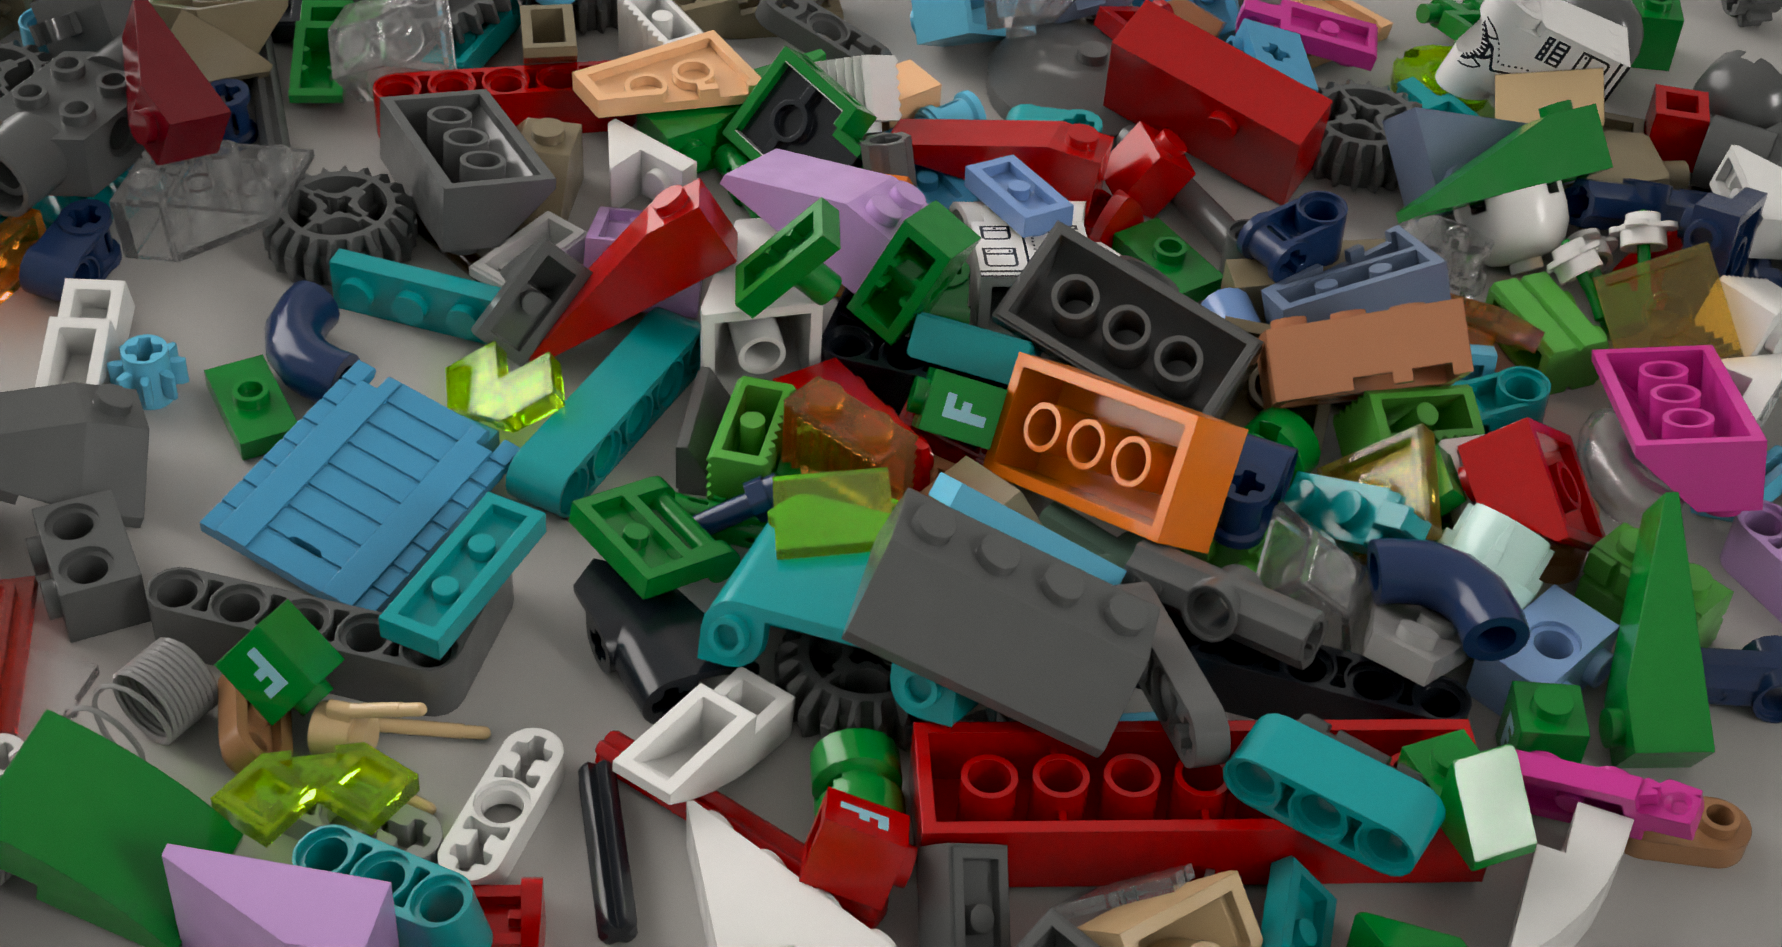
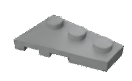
(1412, 641)

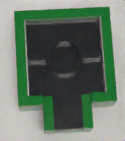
(800, 112)

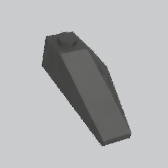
(74, 444)

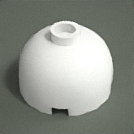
(1521, 224)

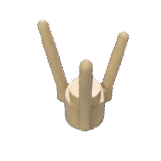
(347, 722)

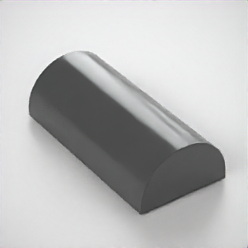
(1126, 325)

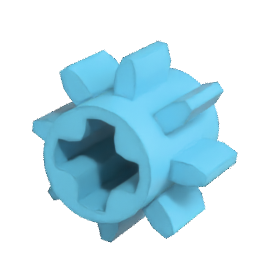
(151, 369)

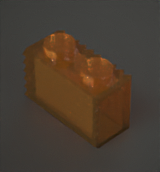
(837, 432)

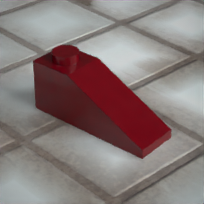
(167, 95)

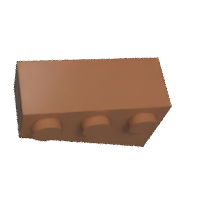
(1363, 352)

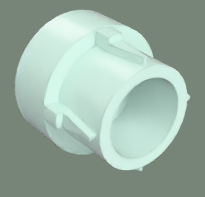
(1504, 547)

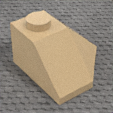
(1198, 914)

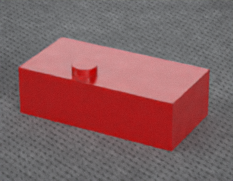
(1217, 101)

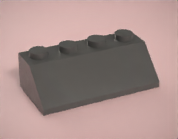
(462, 166)
(1001, 623)

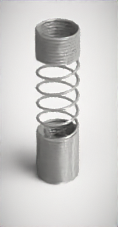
(159, 692)

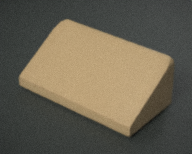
(1522, 94)

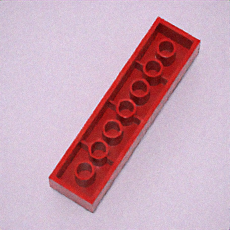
(1131, 808)

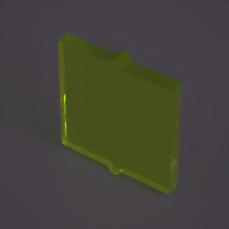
(829, 512)

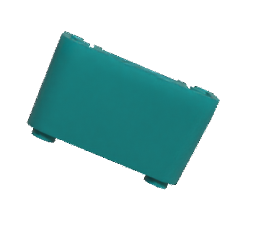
(812, 599)

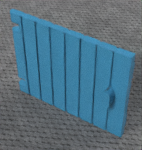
(363, 486)

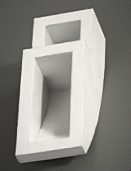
(87, 333)
(709, 738)
(1570, 885)

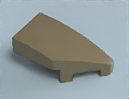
(216, 52)

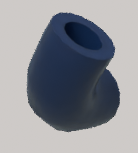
(298, 343)
(1453, 585)

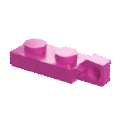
(1323, 32)
(1558, 785)

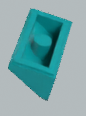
(966, 347)

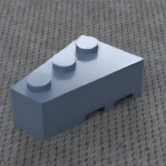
(1436, 143)
(1370, 280)

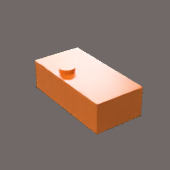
(1115, 452)

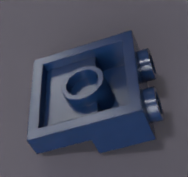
(1726, 225)

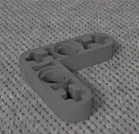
(805, 18)

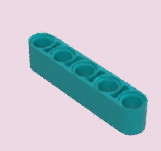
(607, 413)

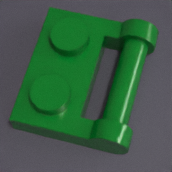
(651, 537)

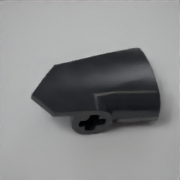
(645, 640)

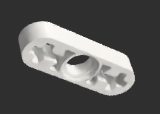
(504, 785)

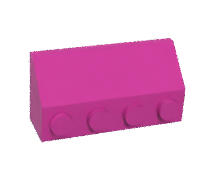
(1688, 424)

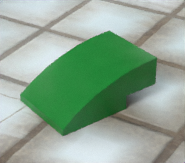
(94, 828)

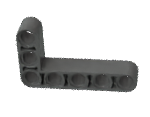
(217, 611)

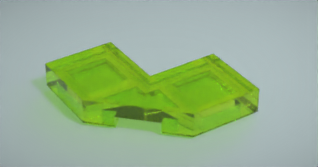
(510, 401)
(281, 788)

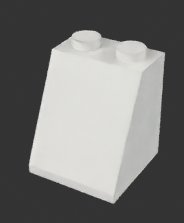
(761, 347)

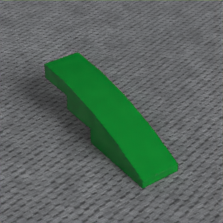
(311, 62)

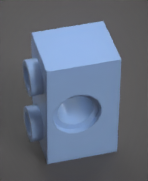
(1565, 646)

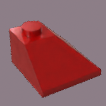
(1533, 479)

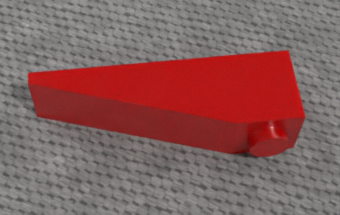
(1061, 153)
(659, 254)

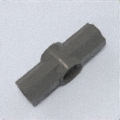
(1254, 612)

